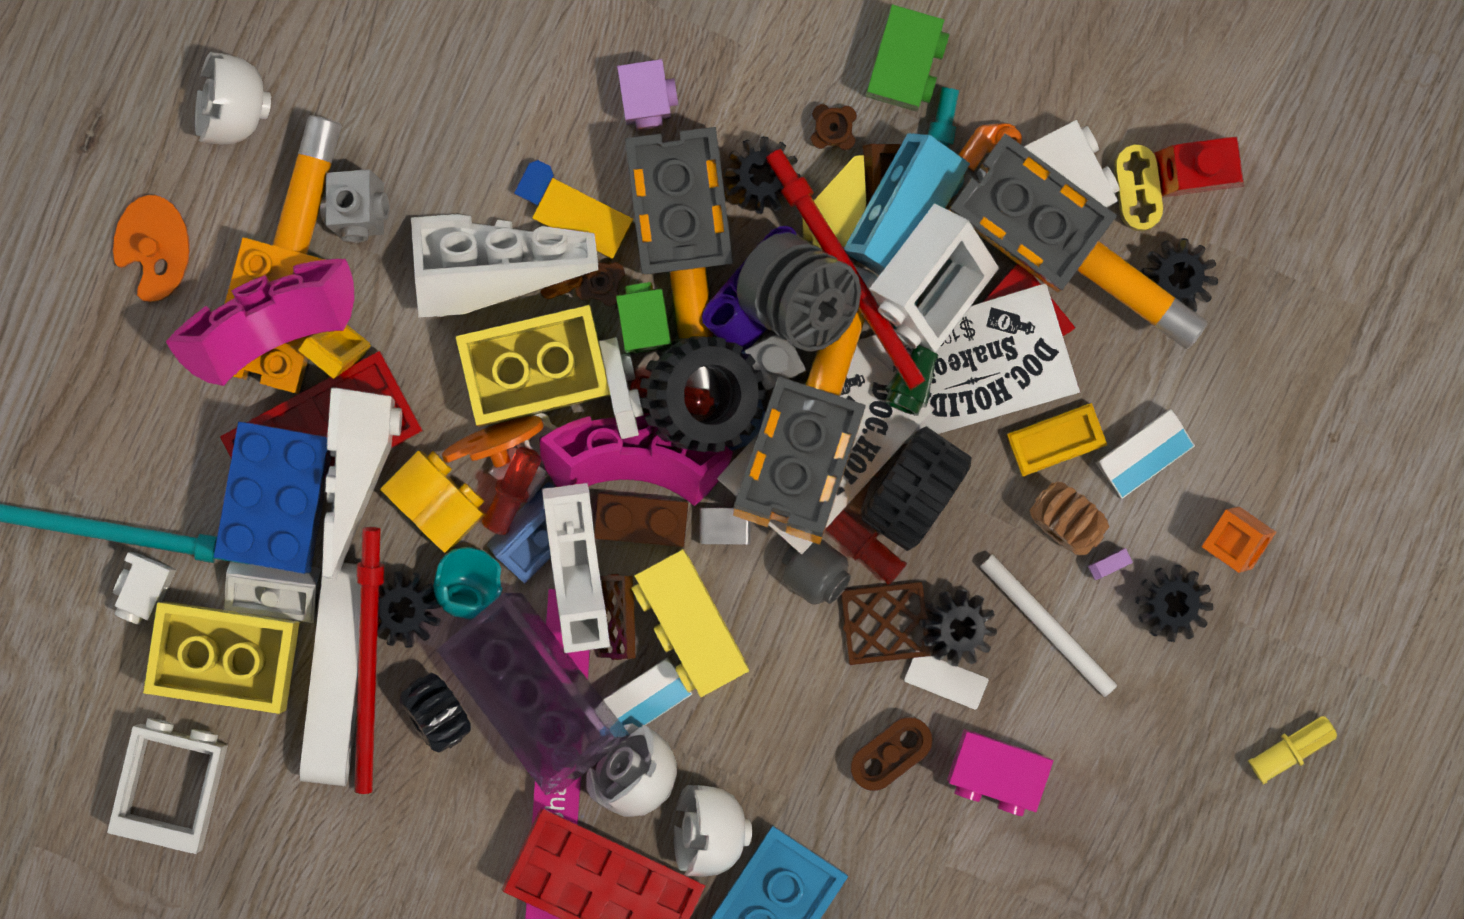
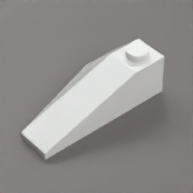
(478, 265)
(360, 441)

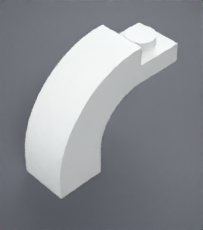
(575, 568)

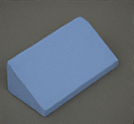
(526, 544)

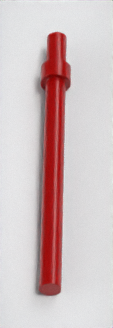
(798, 194)
(369, 575)

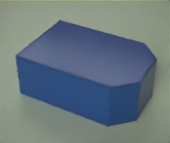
(535, 182)

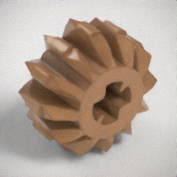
(1069, 518)

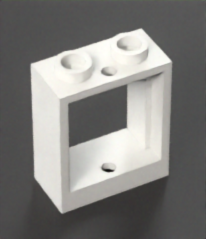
(914, 266)
(154, 831)

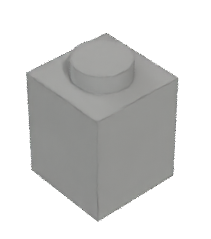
(774, 359)

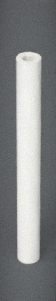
(1048, 625)

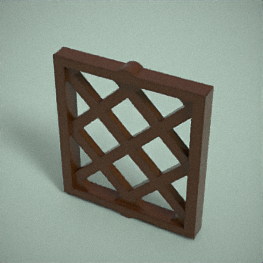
(850, 627)
(626, 629)

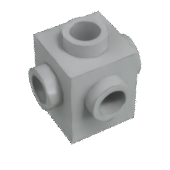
(355, 205)

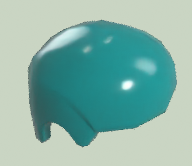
(467, 582)

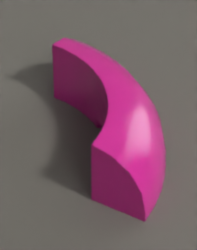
(263, 318)
(596, 453)

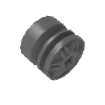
(798, 291)

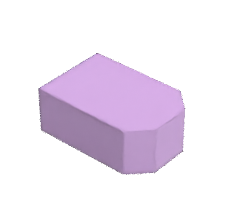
(1109, 564)

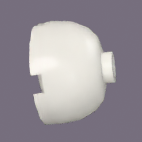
(230, 100)
(634, 774)
(710, 831)

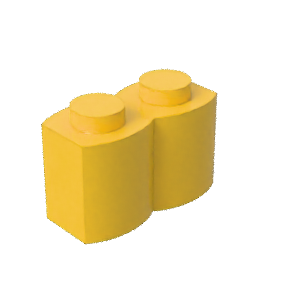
(434, 500)

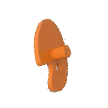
(149, 233)
(495, 441)

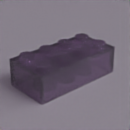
(532, 692)

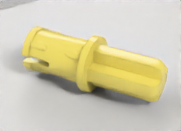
(1293, 749)

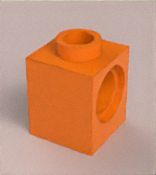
(1238, 539)

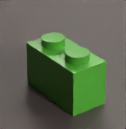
(906, 58)
(643, 319)

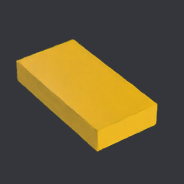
(573, 210)
(335, 350)
(1056, 439)

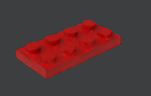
(310, 409)
(592, 877)

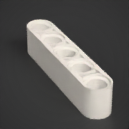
(333, 682)

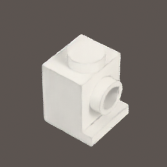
(141, 588)

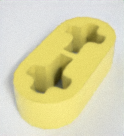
(1149, 186)

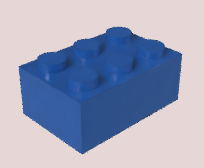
(273, 498)

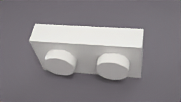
(625, 402)

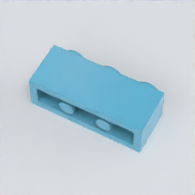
(916, 179)

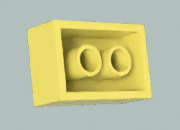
(533, 366)
(689, 624)
(221, 657)

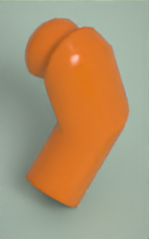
(984, 141)

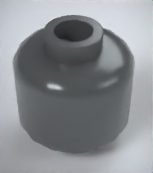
(817, 573)

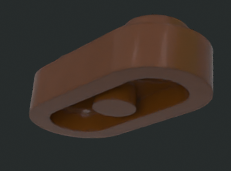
(891, 753)

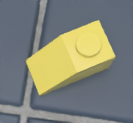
(842, 202)

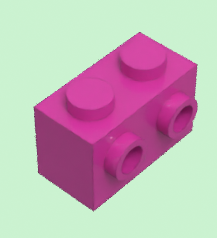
(999, 772)

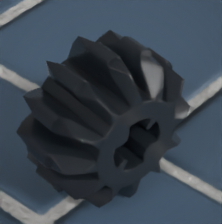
(757, 160)
(1186, 261)
(1189, 600)
(409, 623)
(955, 645)
(435, 712)

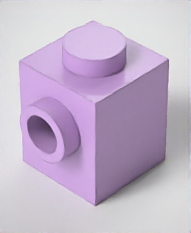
(646, 94)

